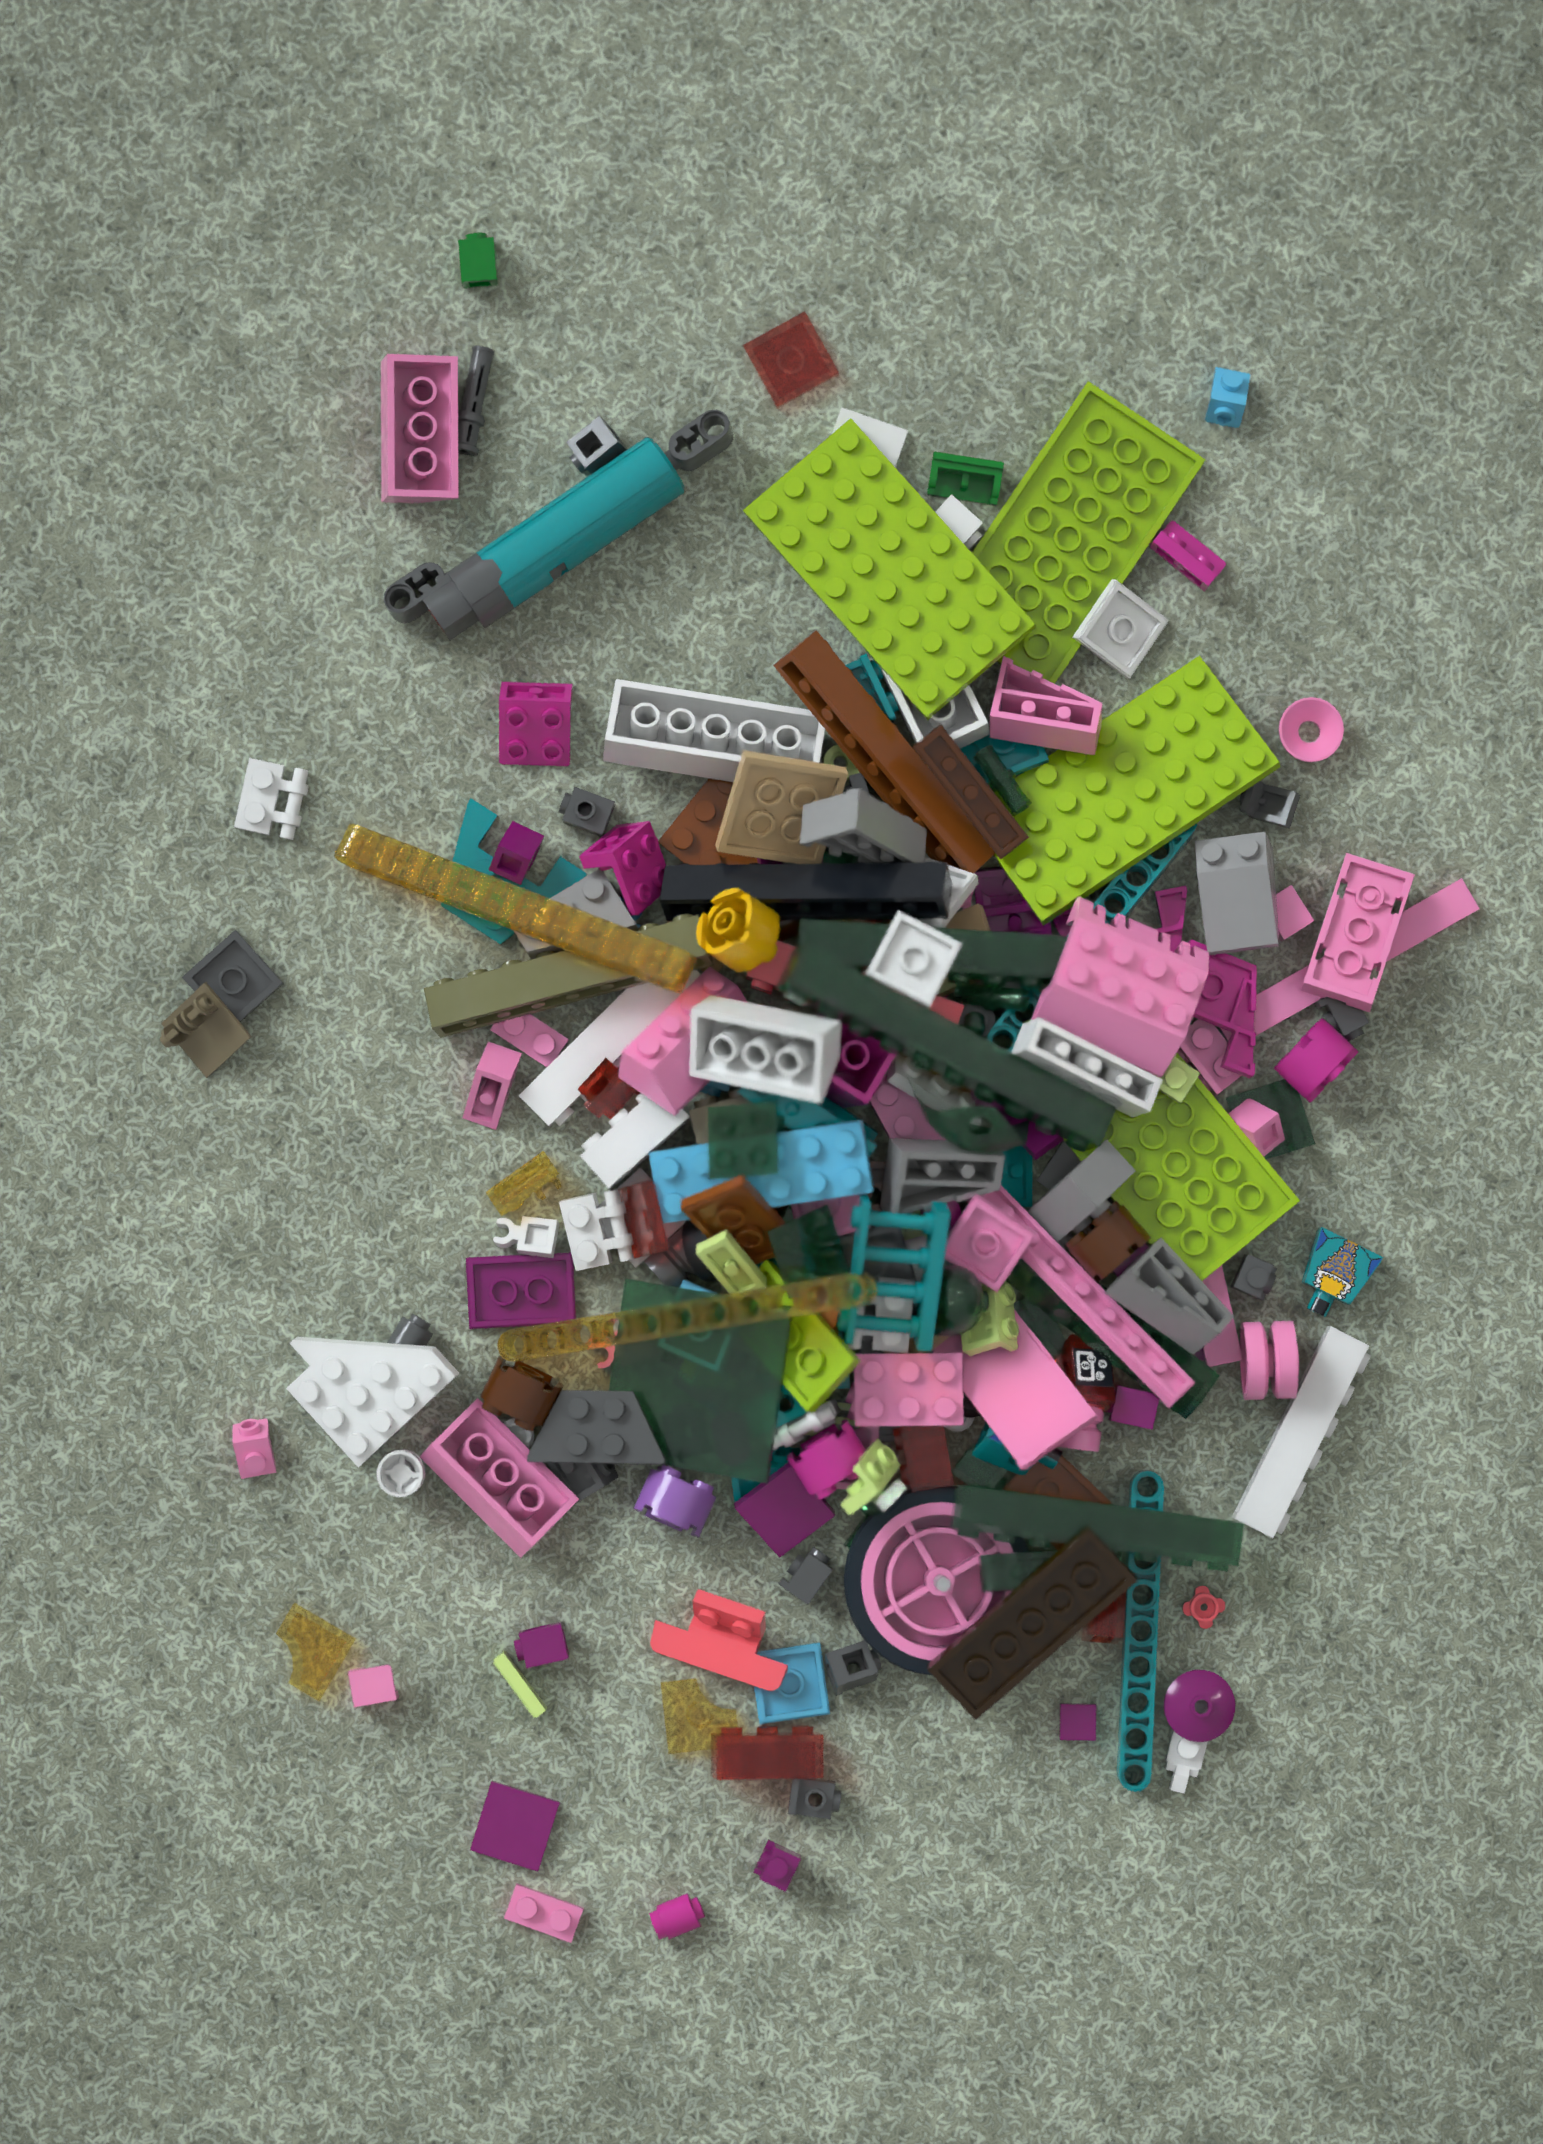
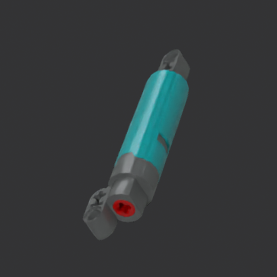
(559, 533)

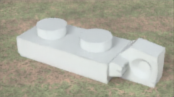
(1185, 1756)

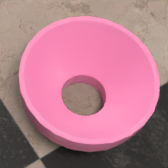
(1320, 713)

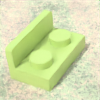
(996, 1326)
(874, 1472)

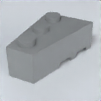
(862, 828)
(592, 895)
(935, 1171)
(1081, 1193)
(1170, 1298)

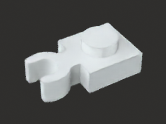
(532, 1238)

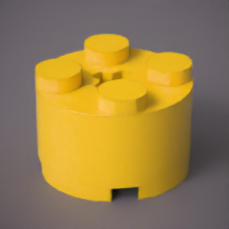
(739, 930)

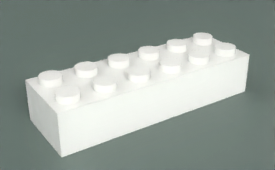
(702, 731)

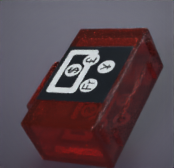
(1088, 1372)

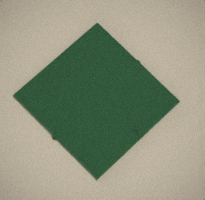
(706, 1392)

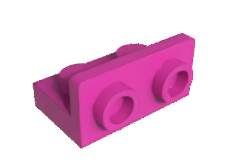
(1188, 555)

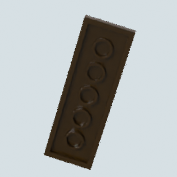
(1032, 1622)

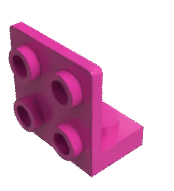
(534, 723)
(636, 861)

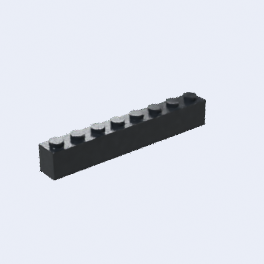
(815, 890)

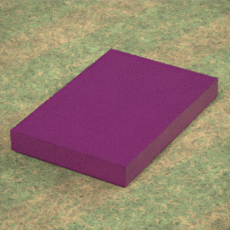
(520, 1290)

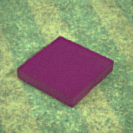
(783, 1510)
(514, 1825)

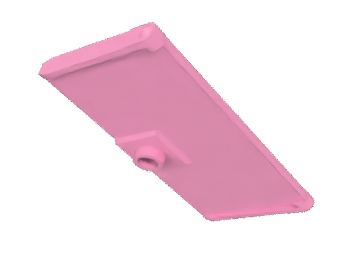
(1022, 1396)

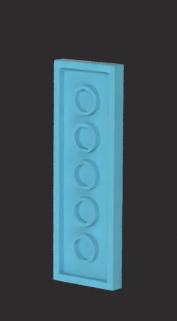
(811, 1167)

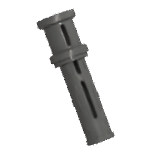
(470, 413)

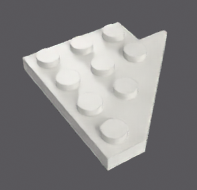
(366, 1388)

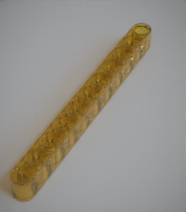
(516, 908)
(701, 1312)

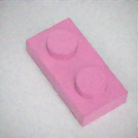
(532, 1038)
(543, 1913)

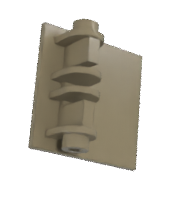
(204, 1030)

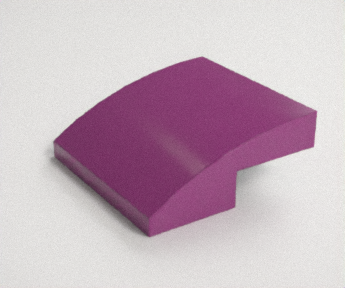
(1005, 905)

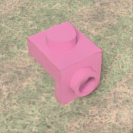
(253, 1448)

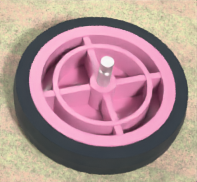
(916, 1580)

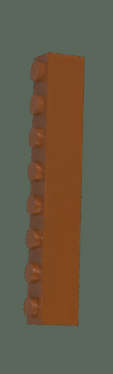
(881, 752)

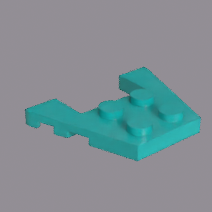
(474, 828)

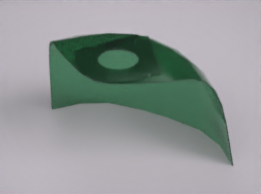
(956, 1127)

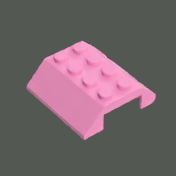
(1124, 987)

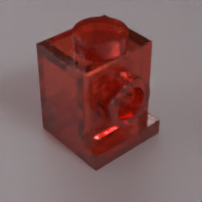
(606, 1091)

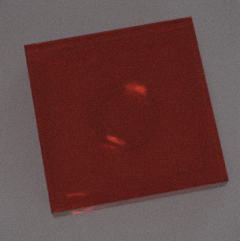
(790, 359)
(644, 1219)

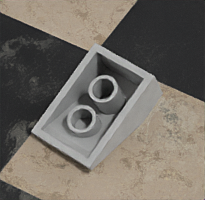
(1237, 892)

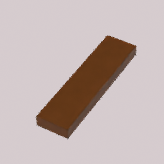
(970, 791)

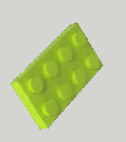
(815, 1353)

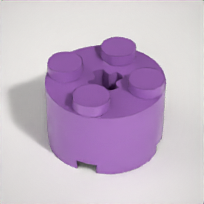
(676, 1501)

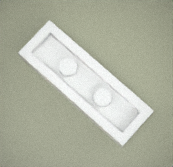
(927, 1087)

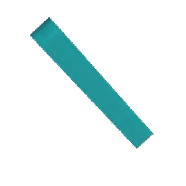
(1120, 890)
(1144, 1647)

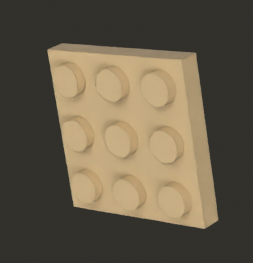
(768, 804)

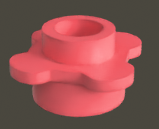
(1205, 1617)

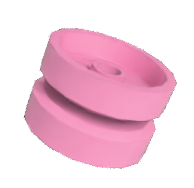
(1273, 1359)

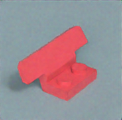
(722, 1640)

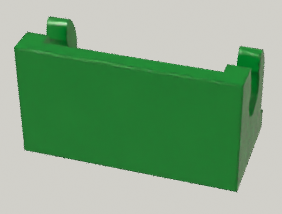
(965, 478)

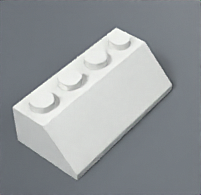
(763, 1048)

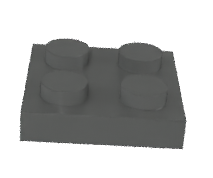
(235, 976)

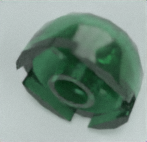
(959, 1301)

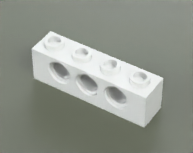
(1087, 1067)

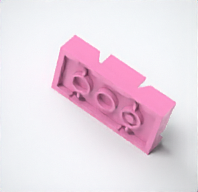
(1357, 932)

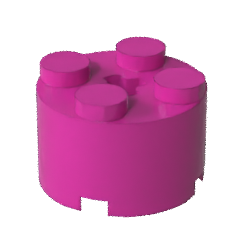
(1316, 1060)
(827, 1459)

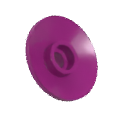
(1181, 1700)

